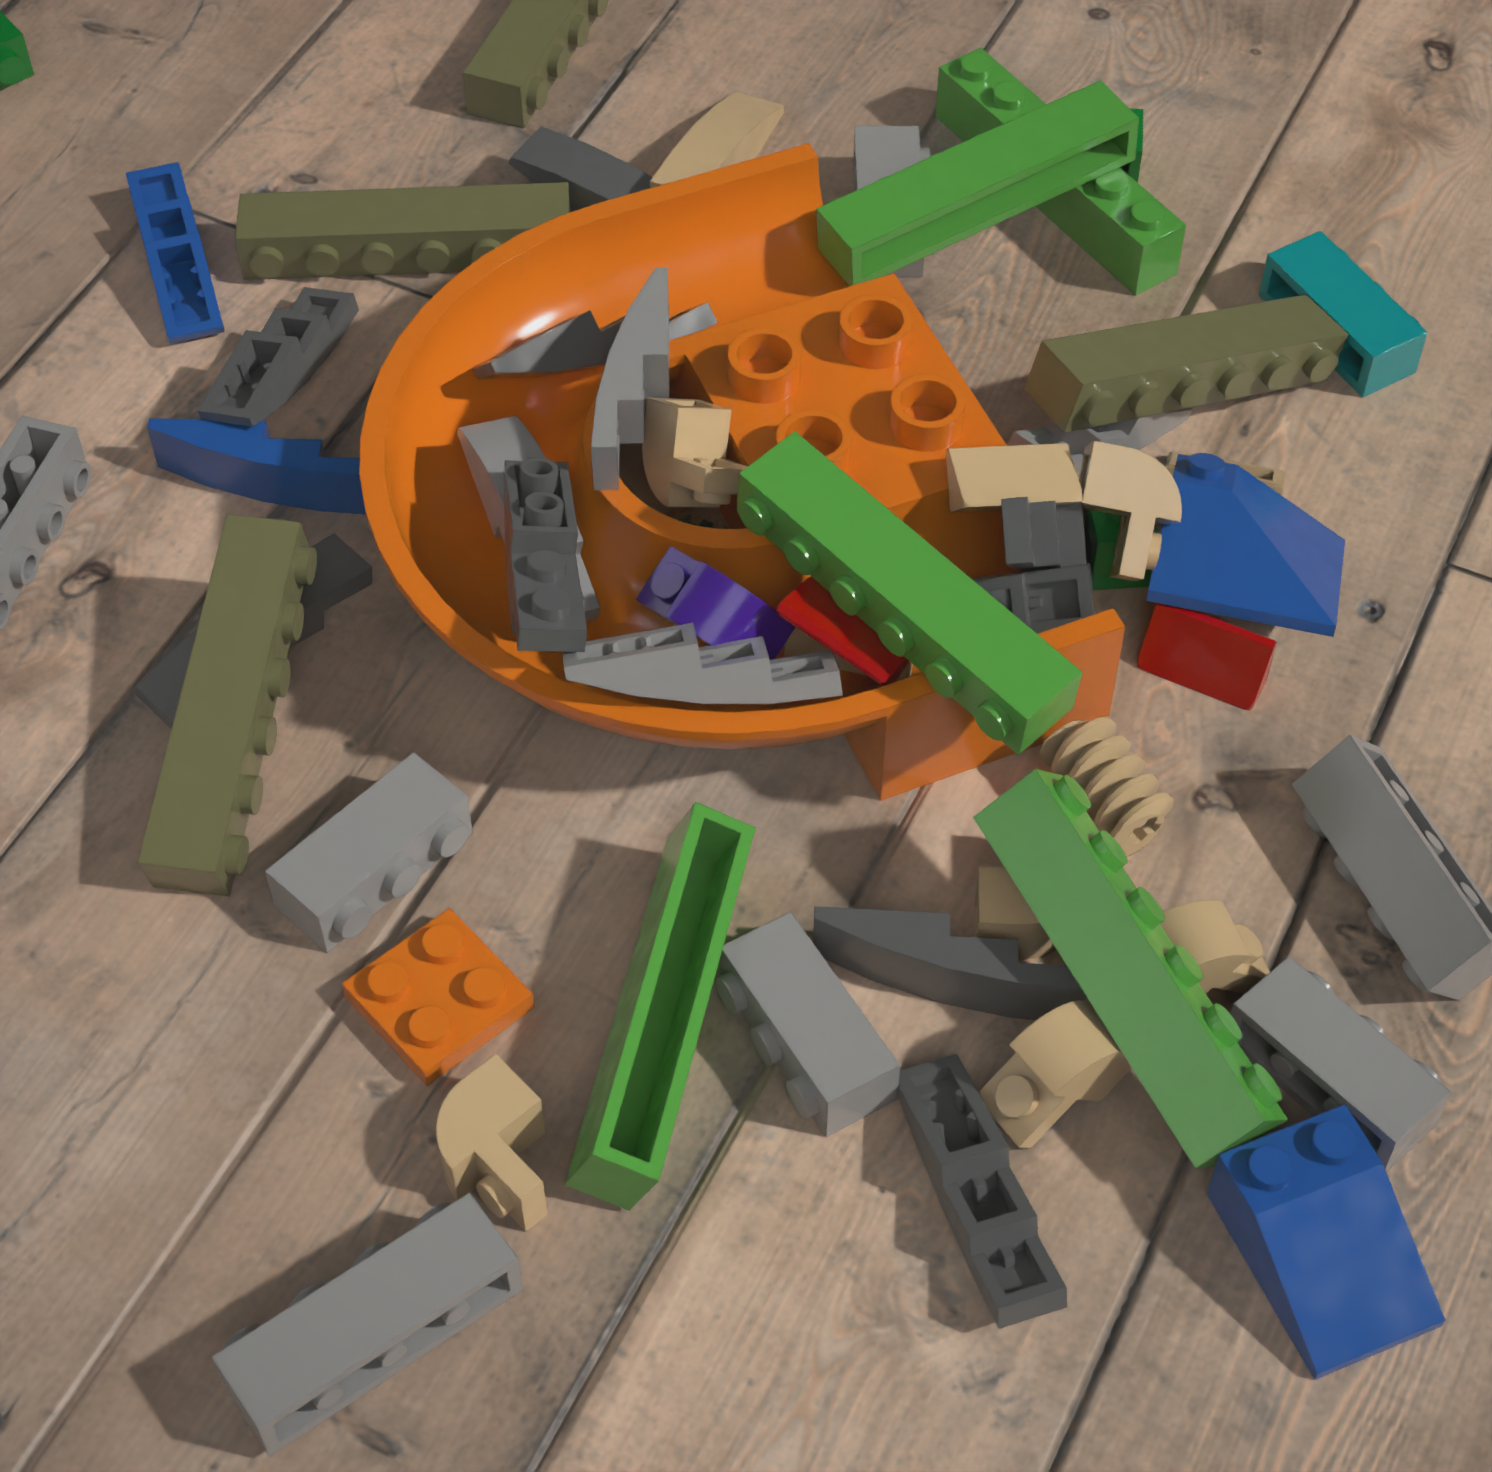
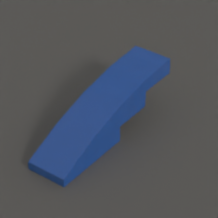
(174, 253)
(257, 466)

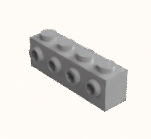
(39, 484)
(1402, 867)
(368, 1322)

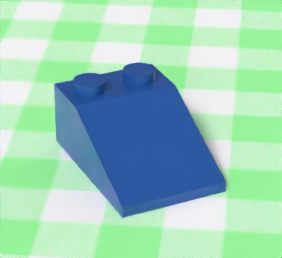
(1326, 1240)

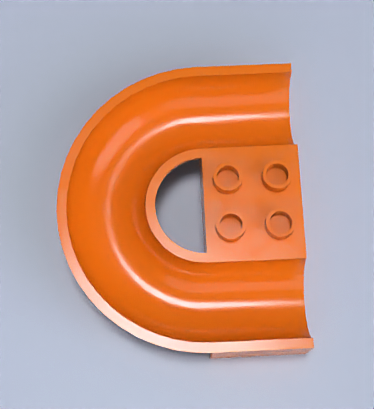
(787, 356)

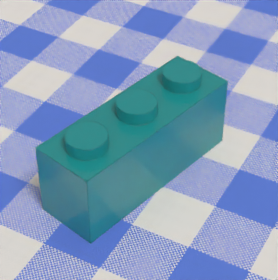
(1382, 336)

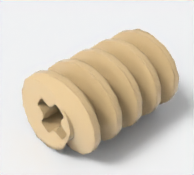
(1119, 794)

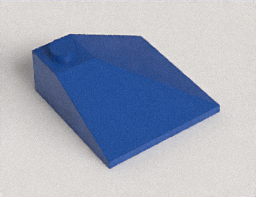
(1246, 552)

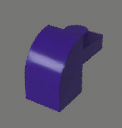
(716, 605)

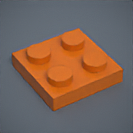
(438, 996)

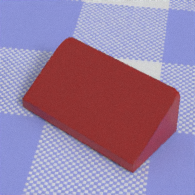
(849, 637)
(1206, 655)

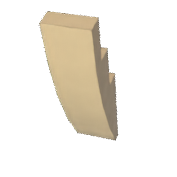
(722, 137)

